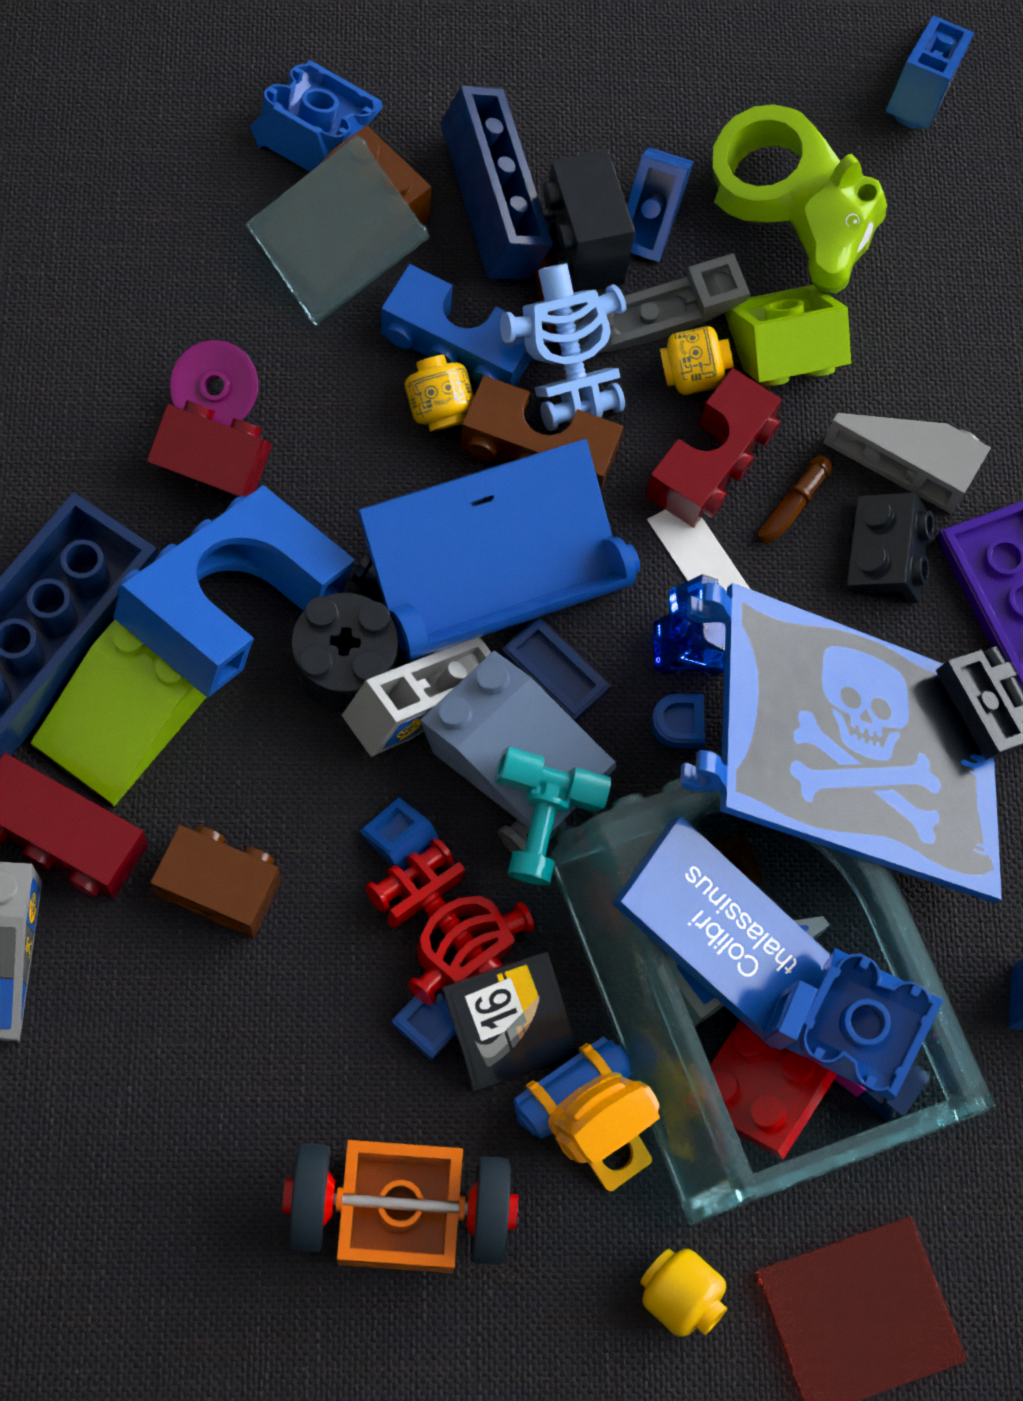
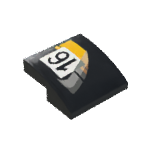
(509, 1020)

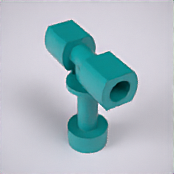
(550, 793)

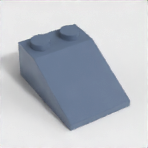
(501, 709)

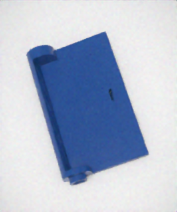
(484, 567)

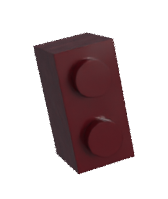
(209, 450)

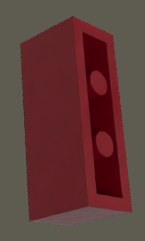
(66, 830)

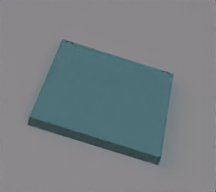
(337, 230)

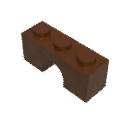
(498, 429)

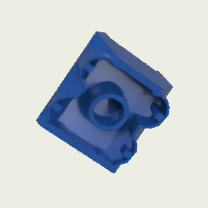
(312, 114)
(866, 1023)

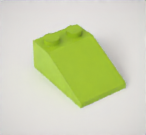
(116, 714)

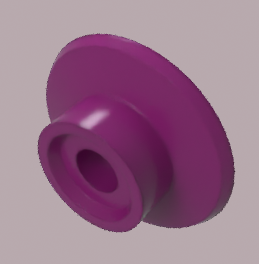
(204, 364)

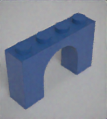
(252, 536)

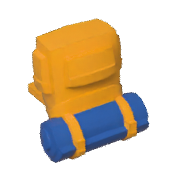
(592, 1110)

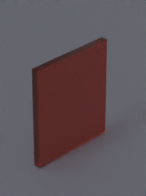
(861, 1315)

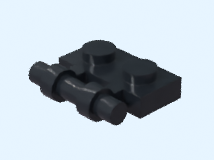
(987, 699)

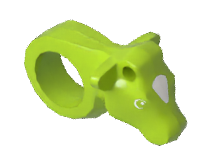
(823, 199)

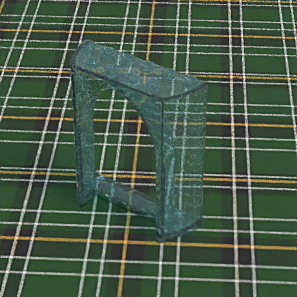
(661, 1038)

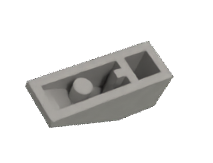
(914, 454)

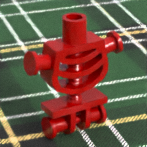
(479, 952)

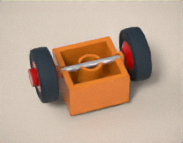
(400, 1205)

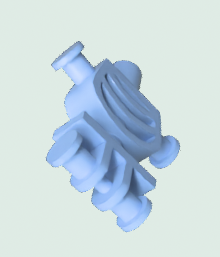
(559, 298)

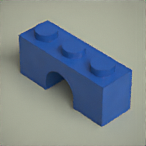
(418, 320)

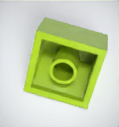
(790, 334)

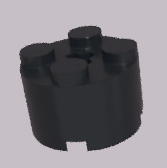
(336, 625)

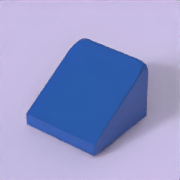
(399, 833)

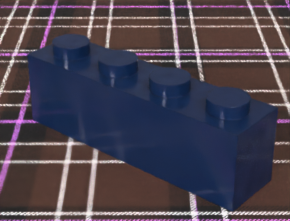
(495, 183)

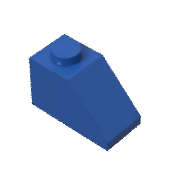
(656, 200)

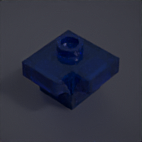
(683, 642)

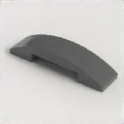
(677, 305)

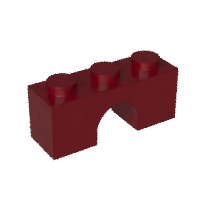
(693, 480)

